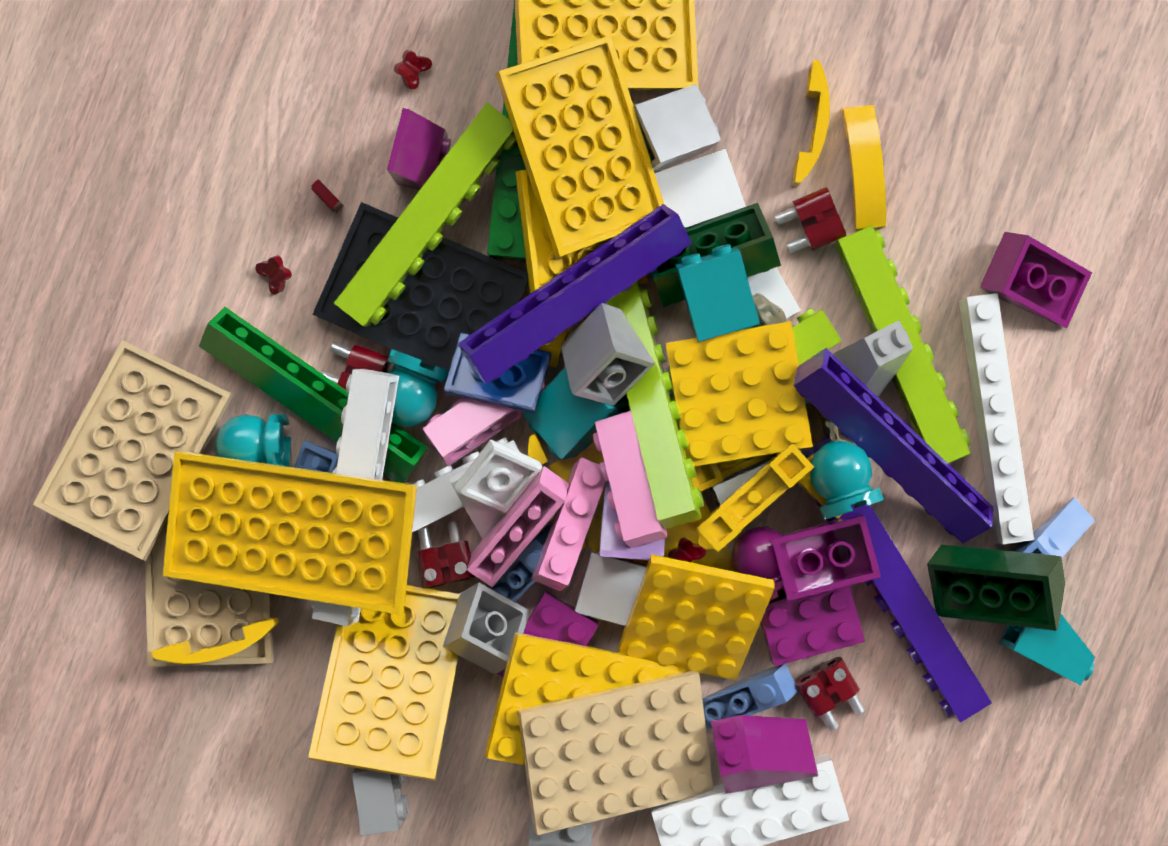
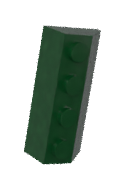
(741, 229)
(997, 586)

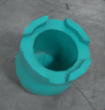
(416, 389)
(255, 440)
(843, 478)

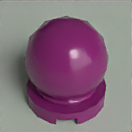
(755, 555)

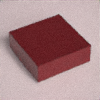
(326, 196)

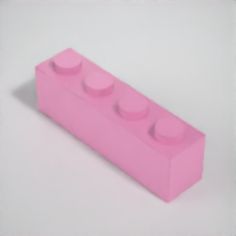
(467, 427)
(628, 481)
(570, 526)
(518, 527)

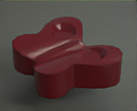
(411, 67)
(275, 272)
(687, 551)

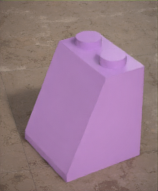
(611, 545)

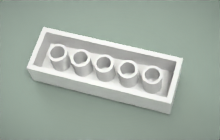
(754, 814)

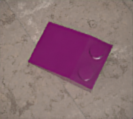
(416, 150)
(1036, 278)
(826, 557)
(762, 751)

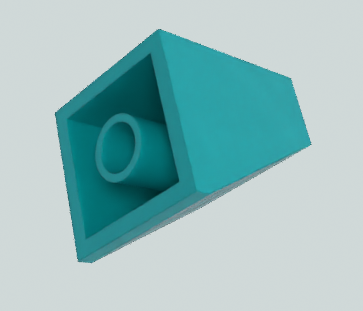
(717, 292)
(569, 420)
(1056, 650)

